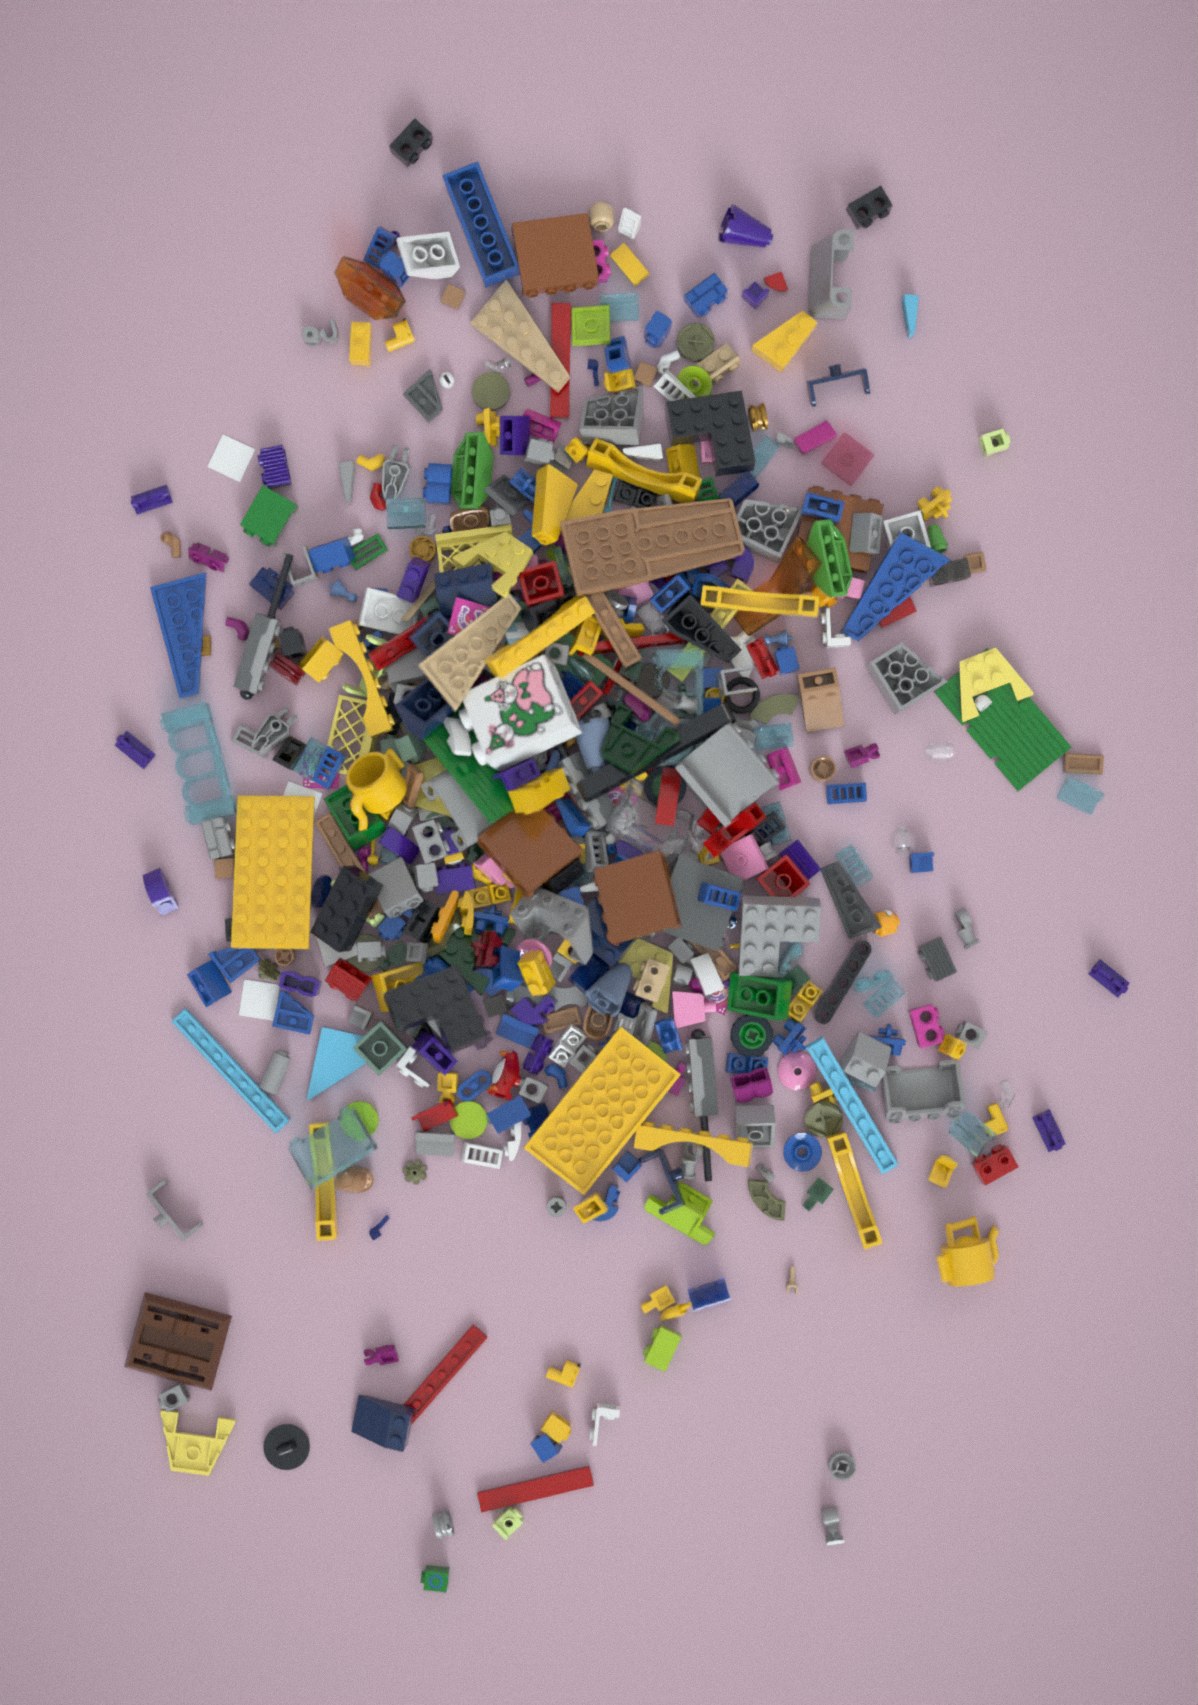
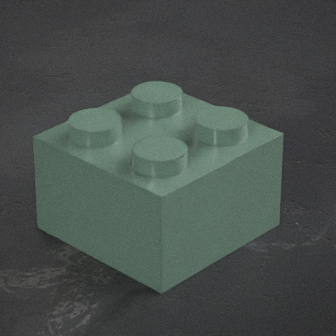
(380, 1047)

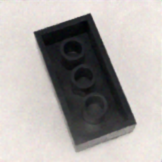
(346, 908)

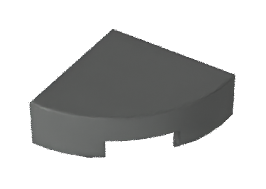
(509, 999)

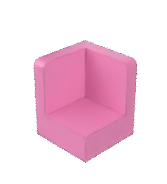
(855, 589)

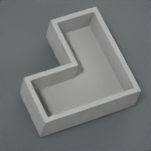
(772, 920)

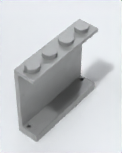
(727, 772)

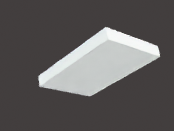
(384, 612)

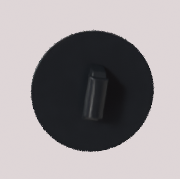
(286, 1447)

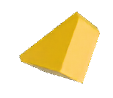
(590, 1207)

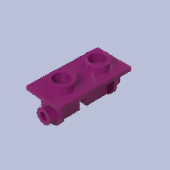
(199, 554)

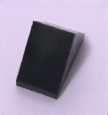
(289, 753)

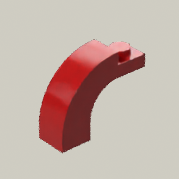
(738, 827)

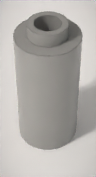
(275, 1071)

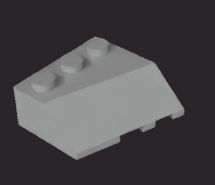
(613, 418)
(767, 527)
(903, 677)

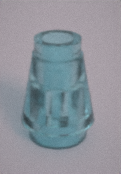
(582, 669)

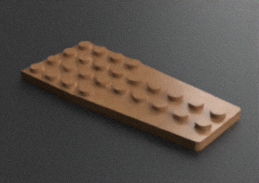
(649, 543)

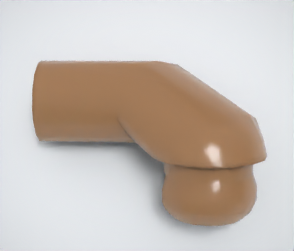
(172, 541)

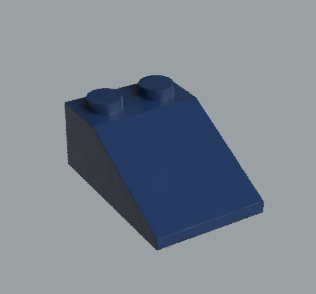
(431, 634)
(383, 1422)

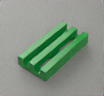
(380, 543)

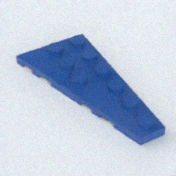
(897, 577)
(181, 619)

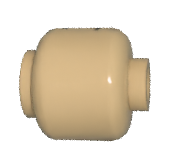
(601, 216)

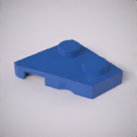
(234, 961)
(292, 1015)

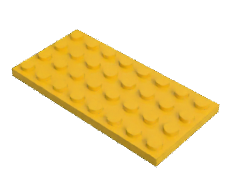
(273, 872)
(602, 1110)

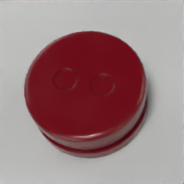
(287, 669)

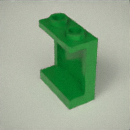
(268, 516)

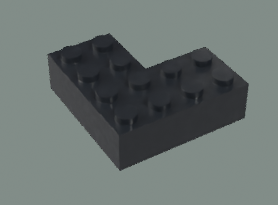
(718, 420)
(441, 999)

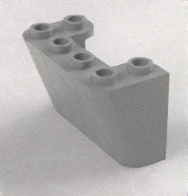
(821, 293)
(461, 808)
(557, 914)
(923, 1092)

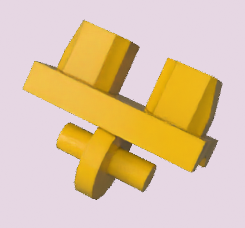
(491, 425)
(937, 506)
(818, 1093)

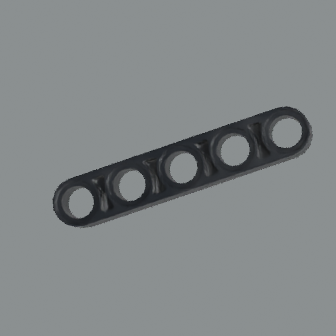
(833, 987)

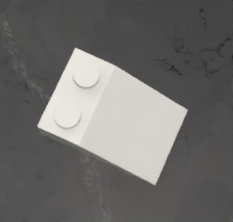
(429, 255)

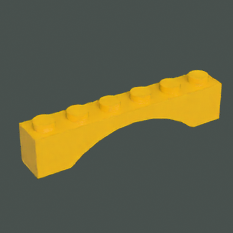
(608, 459)
(760, 602)
(520, 651)
(375, 717)
(733, 1151)
(853, 1190)
(326, 1206)

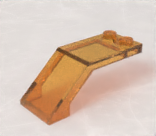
(789, 578)

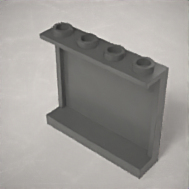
(701, 921)

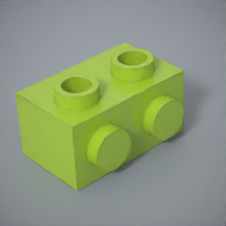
(662, 1347)

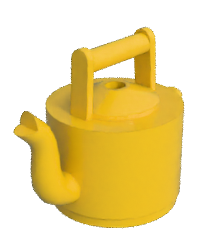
(376, 785)
(968, 1258)

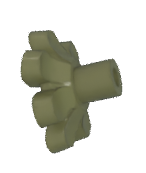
(268, 970)
(415, 1167)

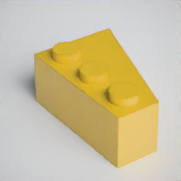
(785, 341)
(592, 496)
(539, 791)

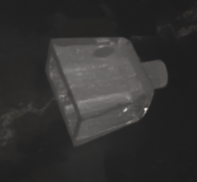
(651, 619)

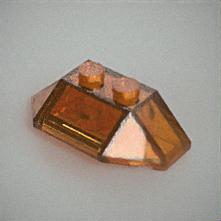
(369, 289)

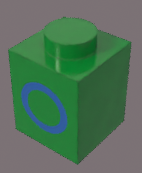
(435, 1578)

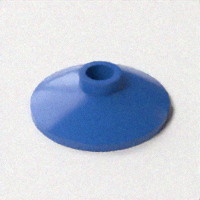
(812, 1152)

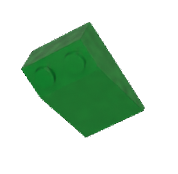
(340, 807)
(759, 996)

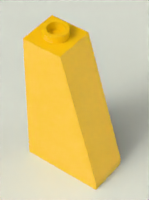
(551, 503)

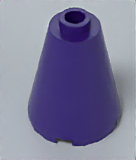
(743, 229)

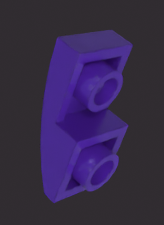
(399, 845)

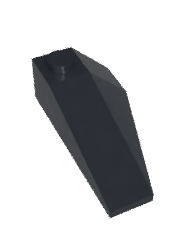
(537, 614)
(694, 624)

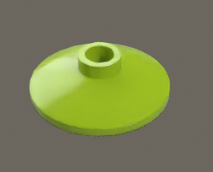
(688, 376)

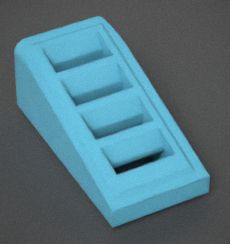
(910, 308)

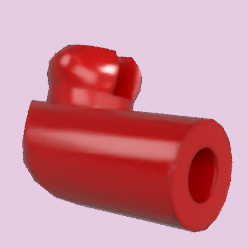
(376, 499)

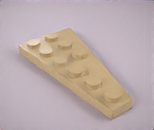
(514, 331)
(463, 657)

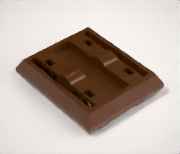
(177, 1342)

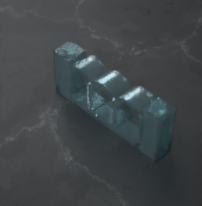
(680, 659)
(190, 717)

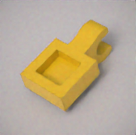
(660, 1298)

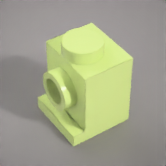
(986, 442)
(508, 1514)

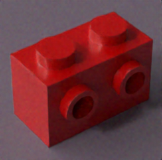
(994, 1164)

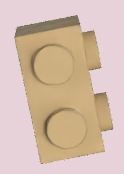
(652, 979)

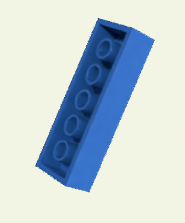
(481, 224)

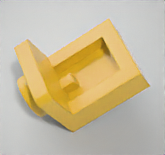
(619, 381)
(577, 450)
(952, 1047)
(942, 1170)

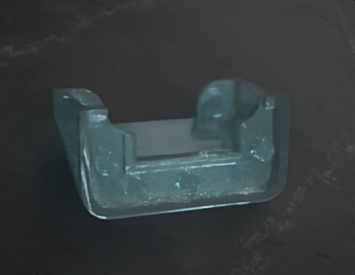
(332, 1147)

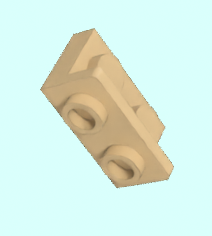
(720, 362)

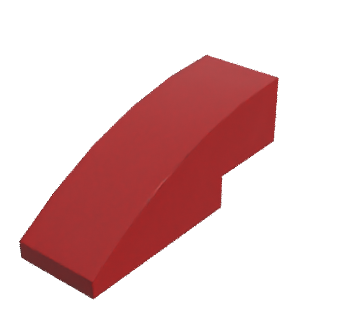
(668, 797)

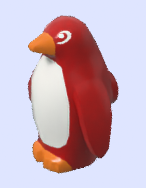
(505, 1075)

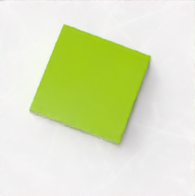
(591, 325)

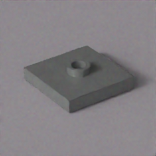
(507, 495)

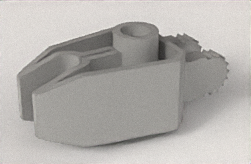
(395, 472)
(273, 731)

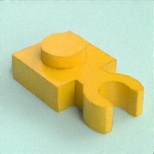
(447, 1084)

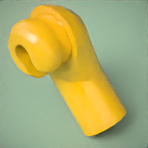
(372, 463)
(478, 875)

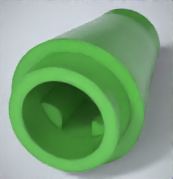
(937, 538)

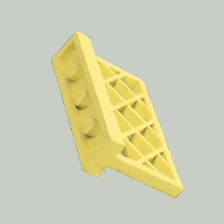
(464, 539)
(367, 744)

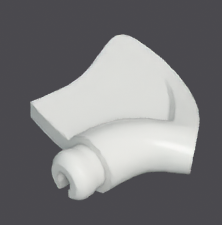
(743, 658)

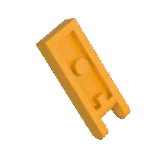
(445, 916)

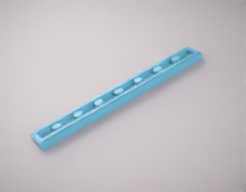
(230, 1070)
(852, 1105)

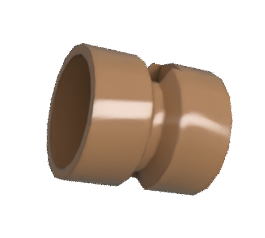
(822, 769)

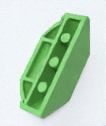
(471, 471)
(830, 547)

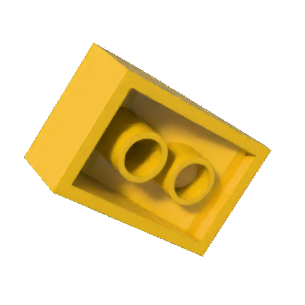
(394, 978)

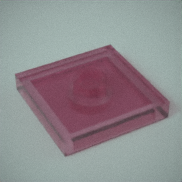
(847, 459)

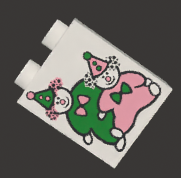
(519, 714)

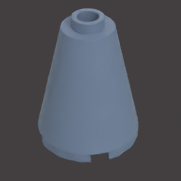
(592, 741)
(610, 990)

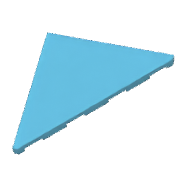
(333, 1059)

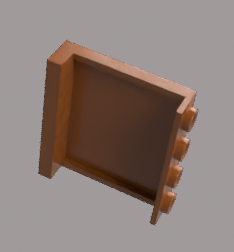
(555, 255)
(853, 504)
(529, 848)
(636, 897)

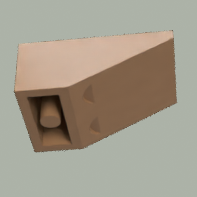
(820, 699)

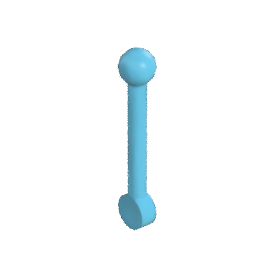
(608, 508)

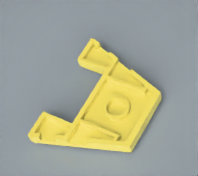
(505, 555)
(985, 673)
(431, 769)
(642, 951)
(192, 1451)

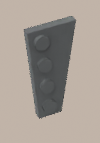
(851, 906)

